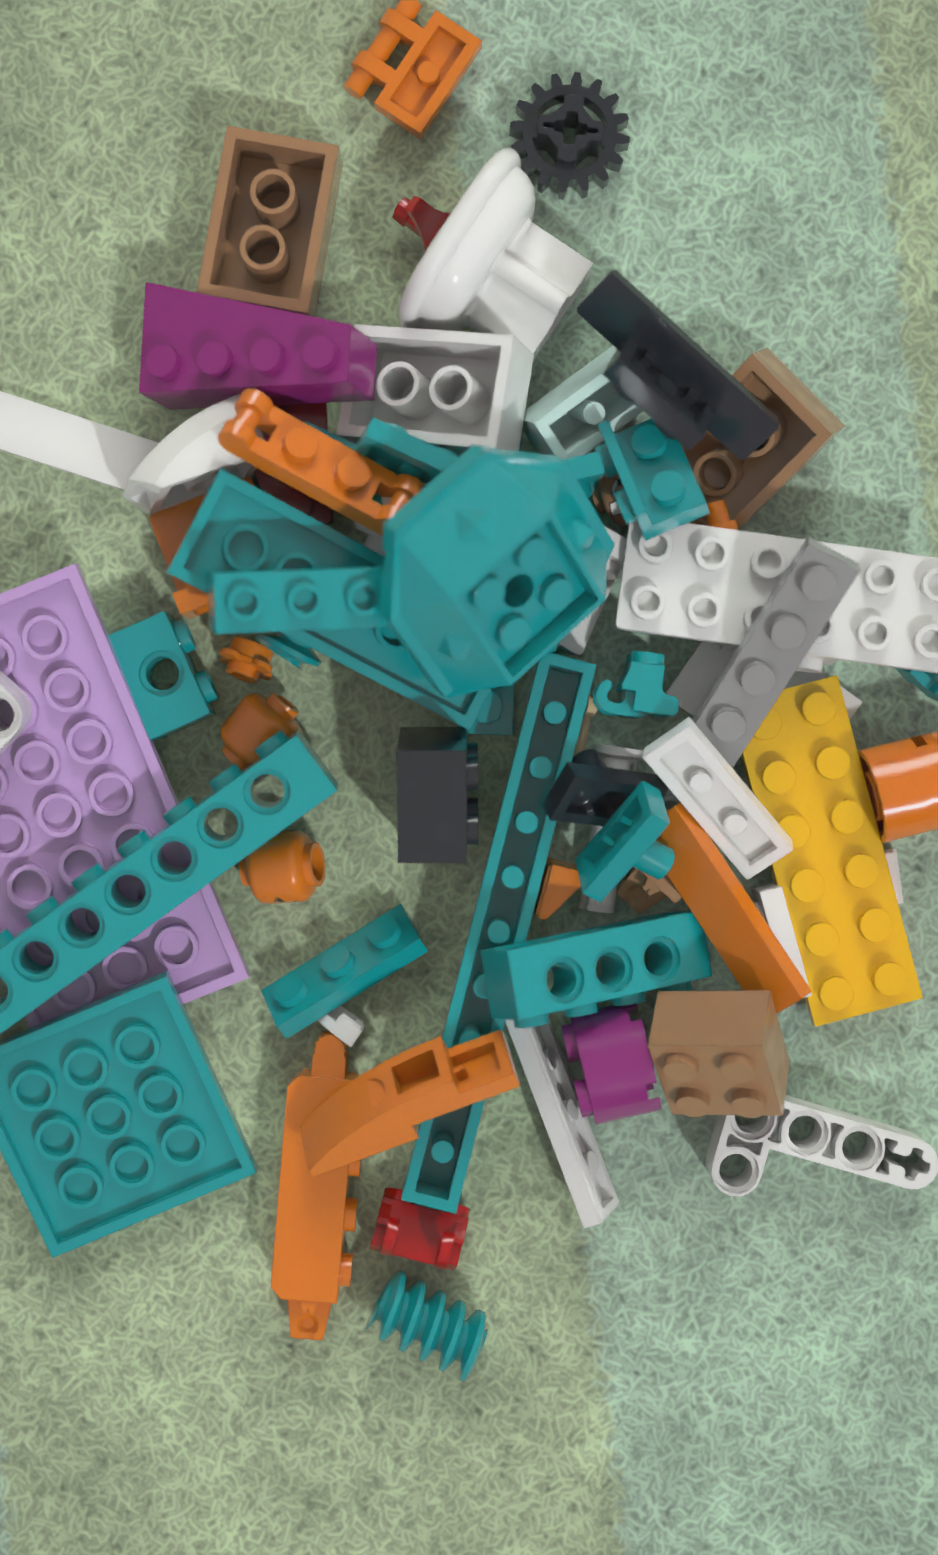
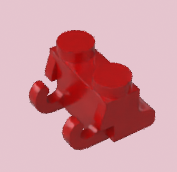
(419, 1232)

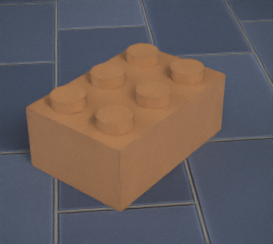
(271, 220)

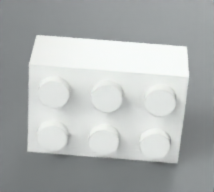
(445, 387)

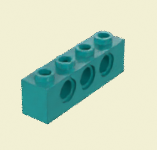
(294, 599)
(519, 970)

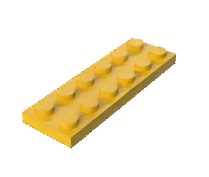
(837, 875)

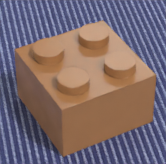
(719, 1053)

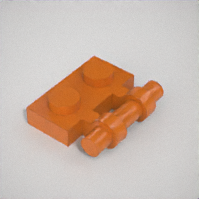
(426, 74)

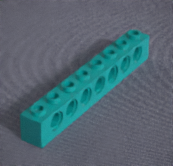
(120, 919)

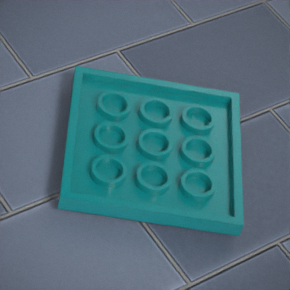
(115, 1115)

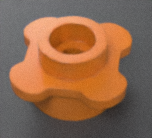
(247, 660)

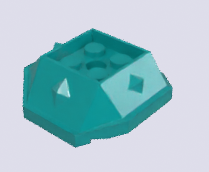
(492, 567)

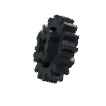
(591, 136)

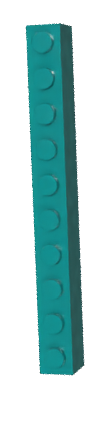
(502, 908)

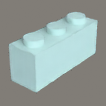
(568, 416)

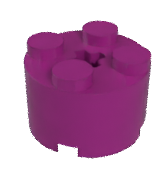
(613, 1064)

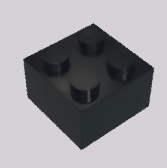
(432, 798)

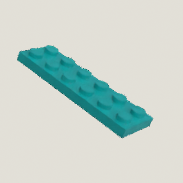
(255, 531)

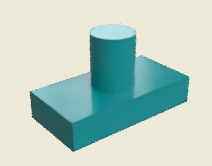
(626, 843)

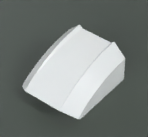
(186, 462)

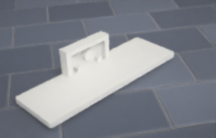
(717, 580)

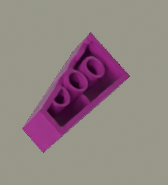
(215, 347)

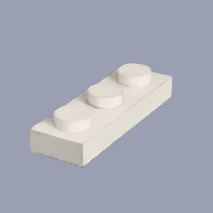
(718, 798)

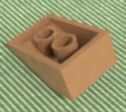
(802, 433)

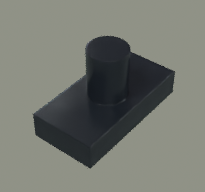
(591, 791)

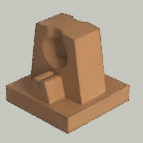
(644, 891)

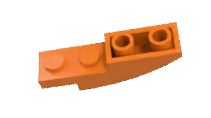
(410, 1088)

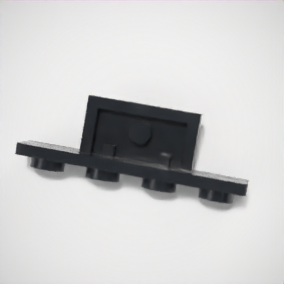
(672, 373)

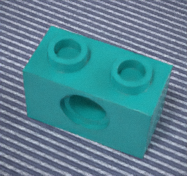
(140, 650)

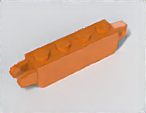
(314, 1209)

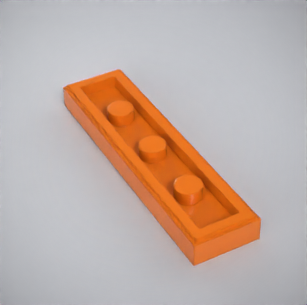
(729, 913)

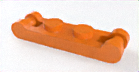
(314, 462)

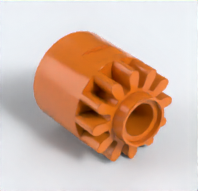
(903, 785)

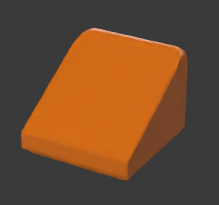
(557, 884)

